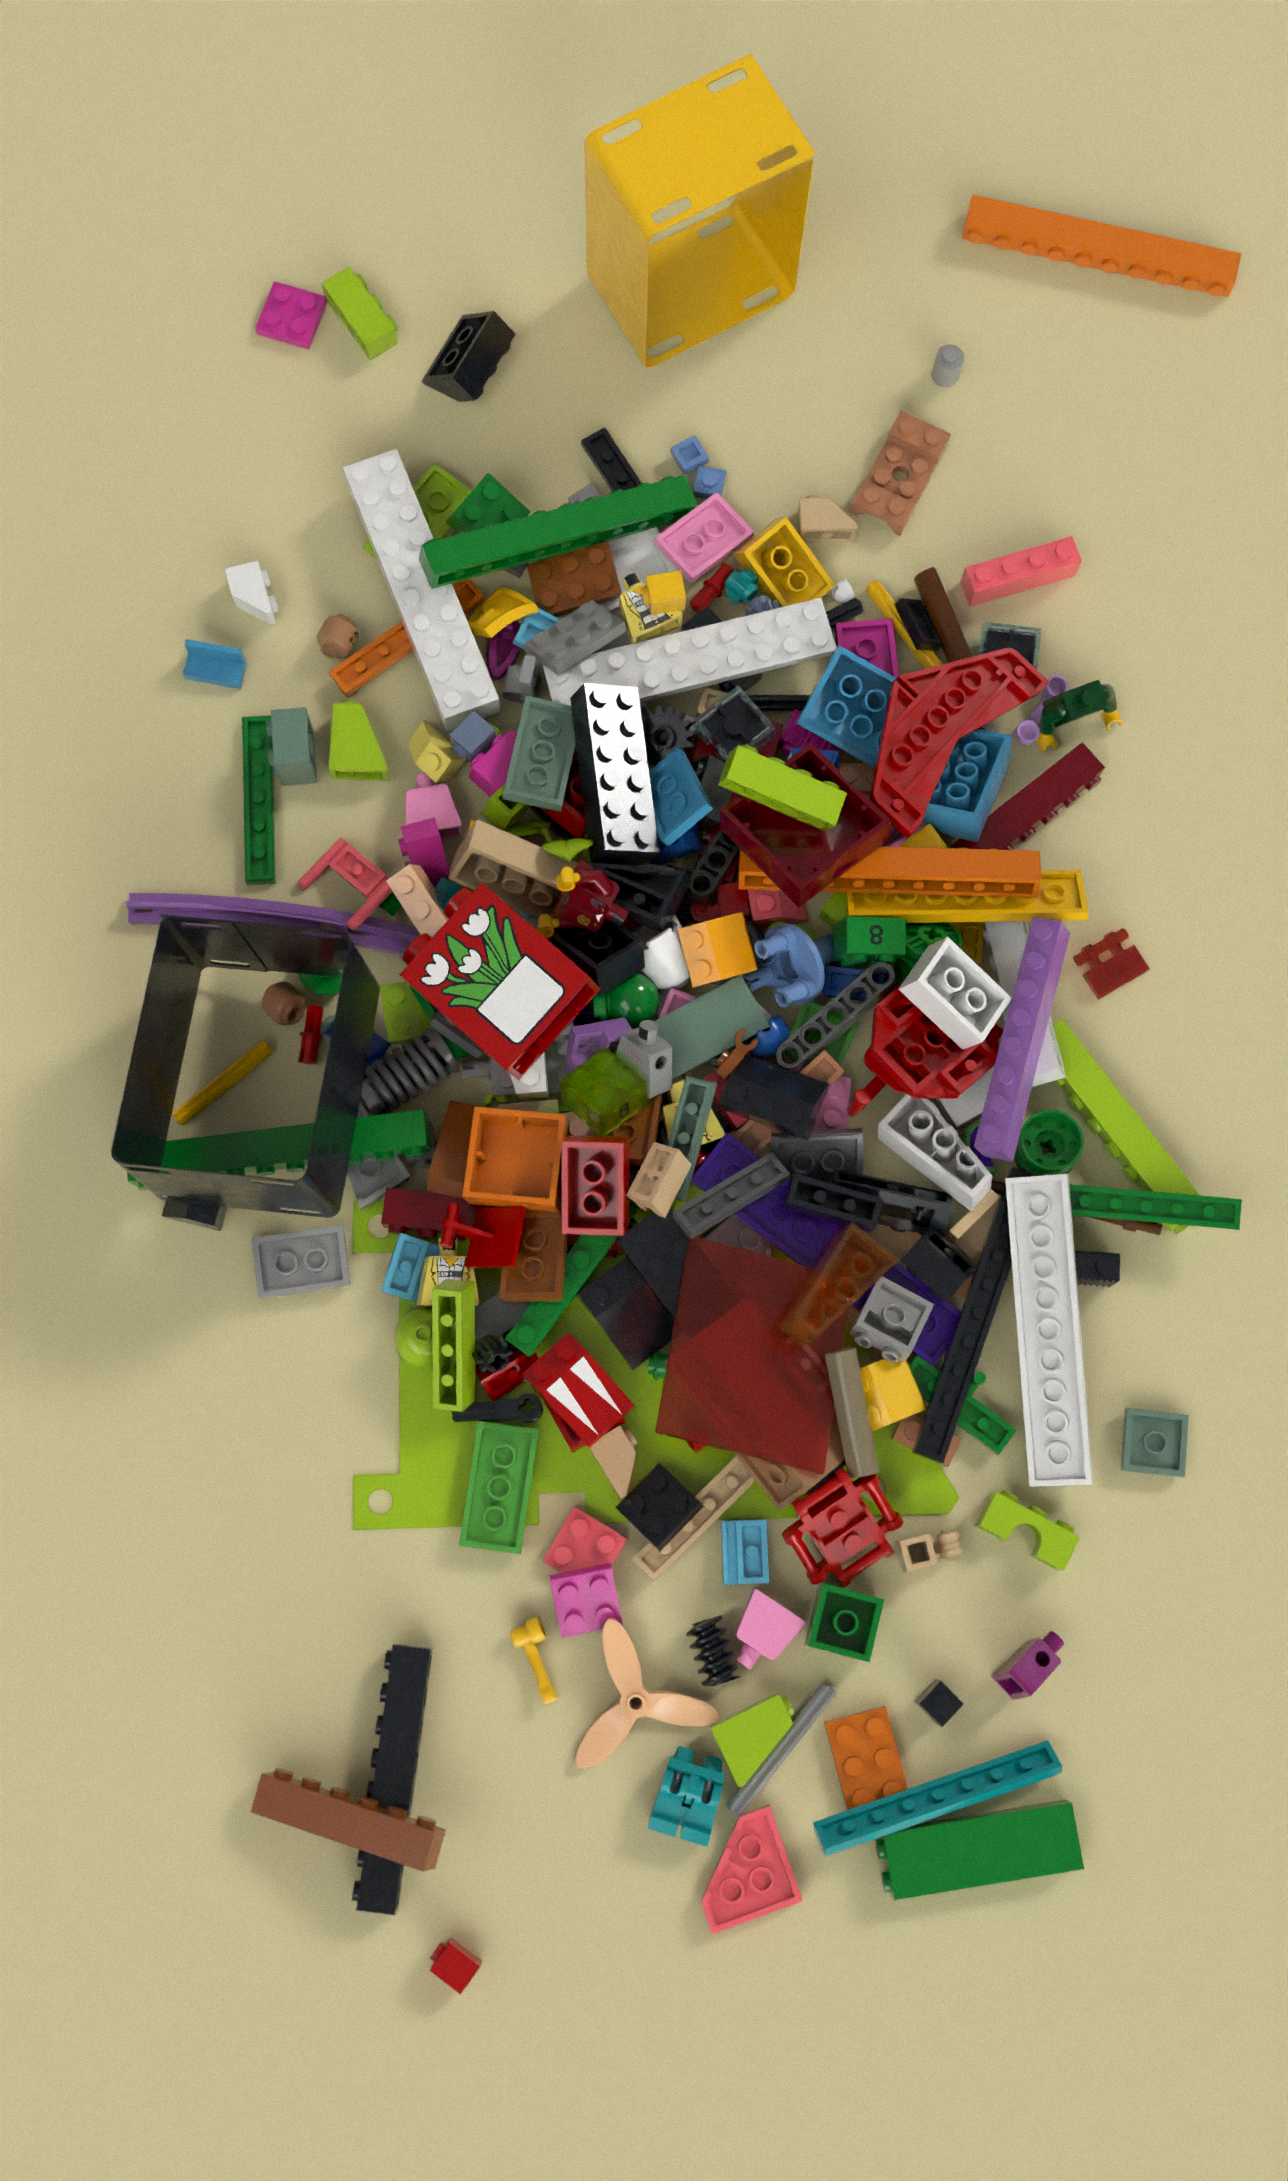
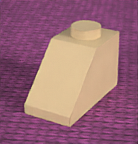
(824, 521)
(616, 1458)

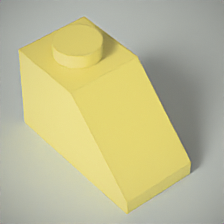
(433, 753)

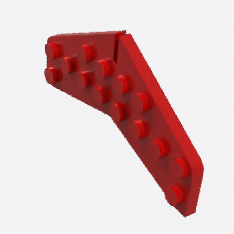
(929, 715)

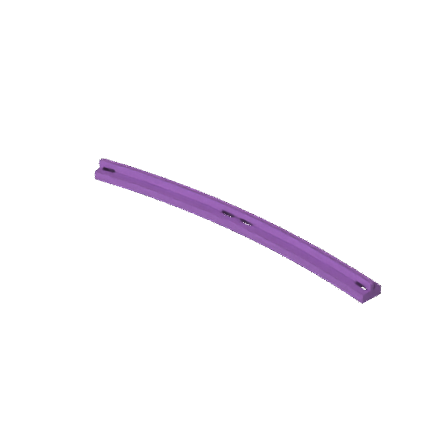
(380, 933)

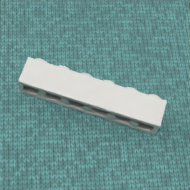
(1008, 946)

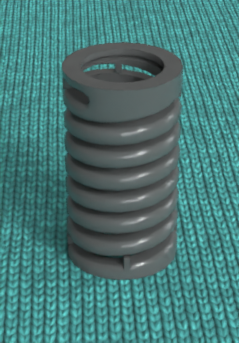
(403, 1068)

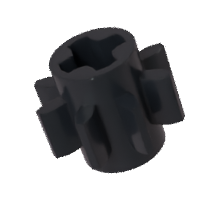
(492, 1353)

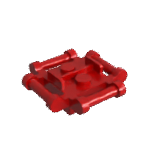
(841, 1527)

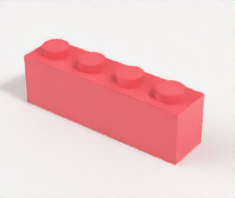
(1020, 571)

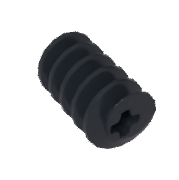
(712, 1651)

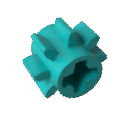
(741, 586)

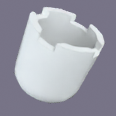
(664, 956)

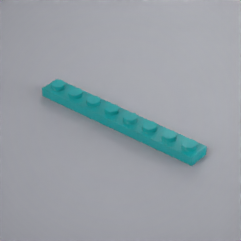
(936, 1798)

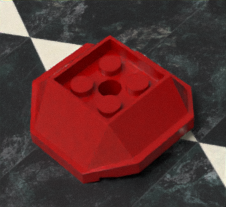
(916, 1064)

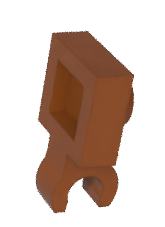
(728, 1061)

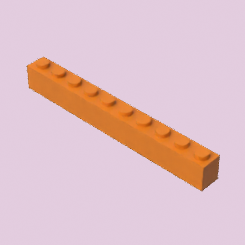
(1101, 246)
(927, 872)

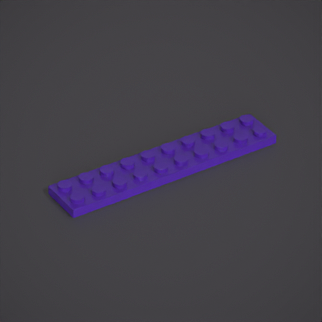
(807, 1238)

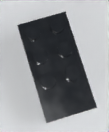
(658, 1254)

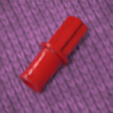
(712, 588)
(311, 1035)

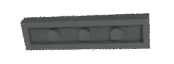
(731, 1195)

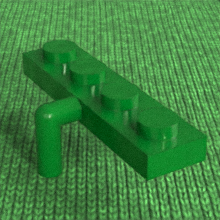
(974, 1417)

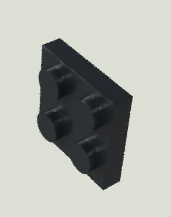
(659, 1507)

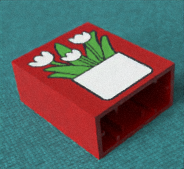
(497, 979)

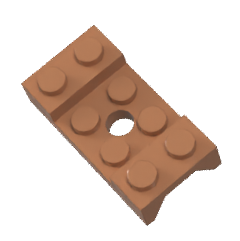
(912, 449)

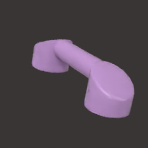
(1028, 730)

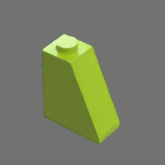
(354, 746)
(752, 1735)

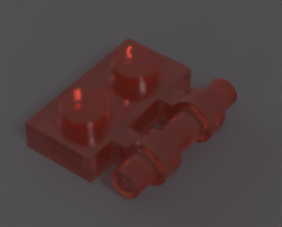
(1115, 972)

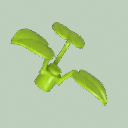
(560, 848)

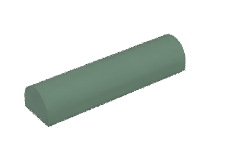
(691, 1123)

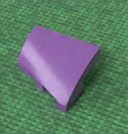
(591, 1038)

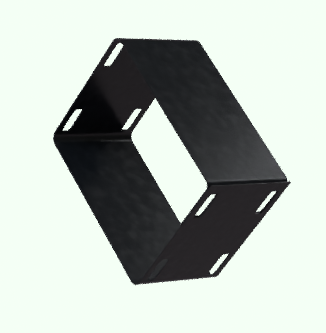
(161, 1043)

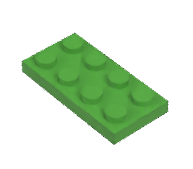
(499, 1487)

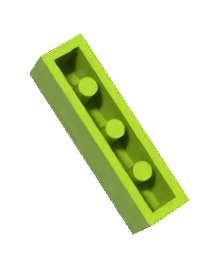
(782, 787)
(453, 1344)

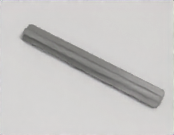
(800, 1726)

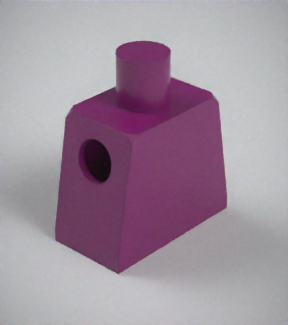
(1029, 1666)

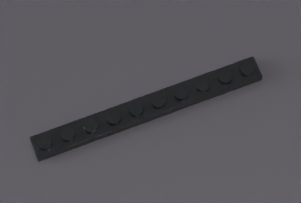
(968, 1336)

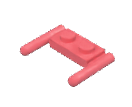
(357, 872)

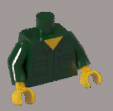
(1074, 706)

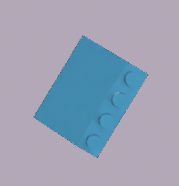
(849, 705)
(969, 784)

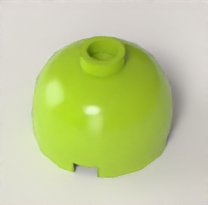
(414, 1337)

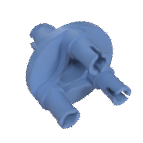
(791, 964)

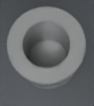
(947, 365)

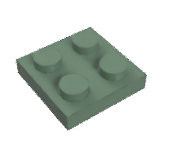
(1154, 1442)

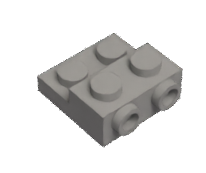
(891, 1320)

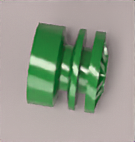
(918, 938)
(1058, 1134)

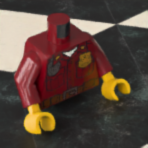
(585, 901)

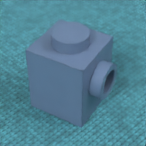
(471, 737)

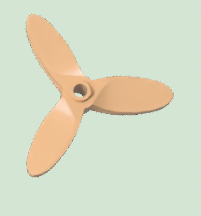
(617, 1720)

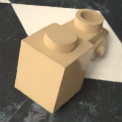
(923, 1550)

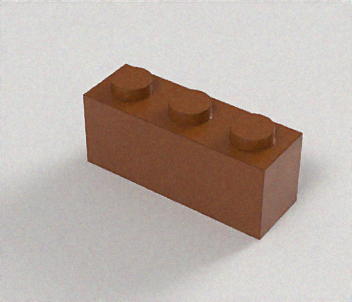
(451, 1152)

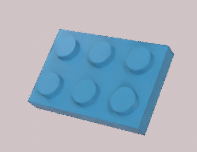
(676, 796)

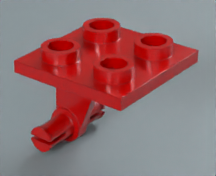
(492, 1238)

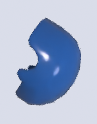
(771, 1039)

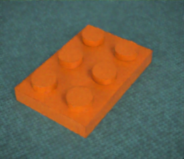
(865, 1756)

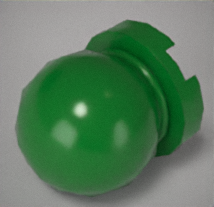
(634, 999)

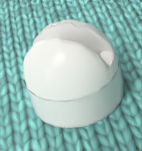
(842, 591)

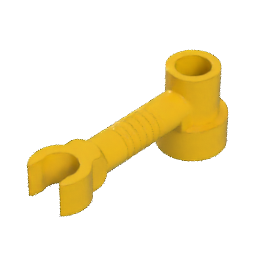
(528, 1636)

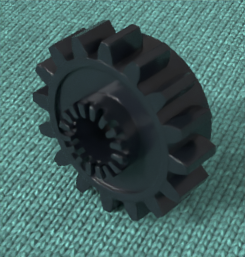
(677, 728)

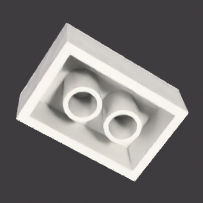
(955, 993)

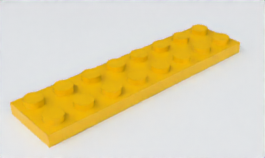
(1059, 898)

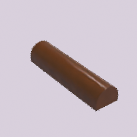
(942, 615)

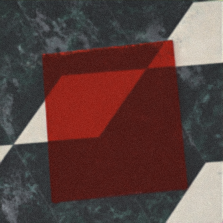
(734, 1372)

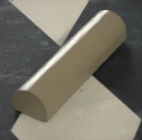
(852, 1412)

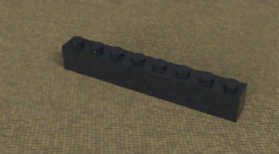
(395, 1767)

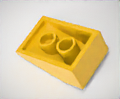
(784, 564)

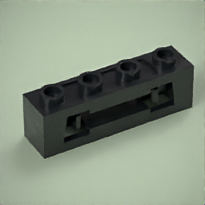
(930, 1212)

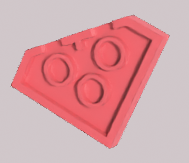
(751, 1874)

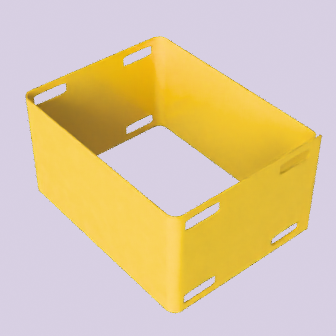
(702, 151)

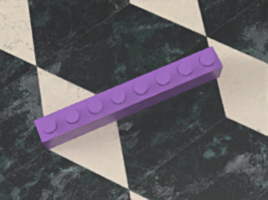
(1022, 1039)

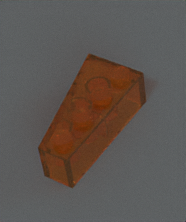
(838, 1280)

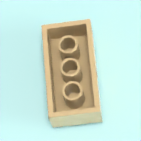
(510, 868)

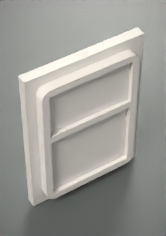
(637, 555)

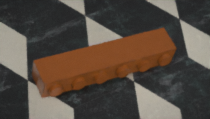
(349, 1820)

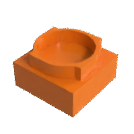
(515, 1159)

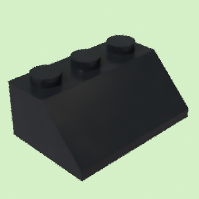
(470, 356)
(774, 1096)

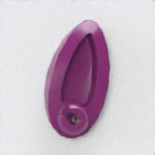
(501, 651)

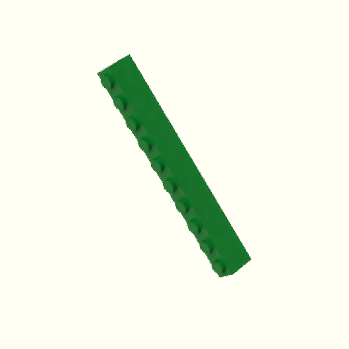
(555, 531)
(289, 1146)

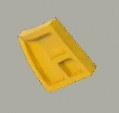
(498, 611)

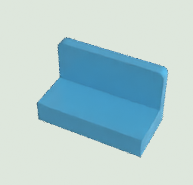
(214, 664)

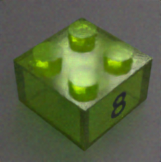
(604, 1092)

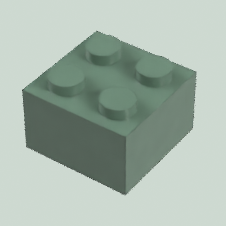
(292, 746)

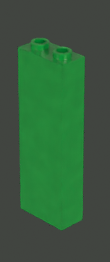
(980, 1850)

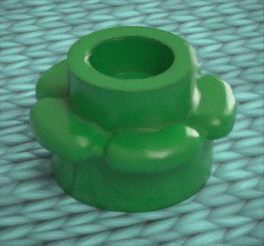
(657, 1365)

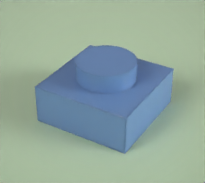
(689, 454)
(709, 482)

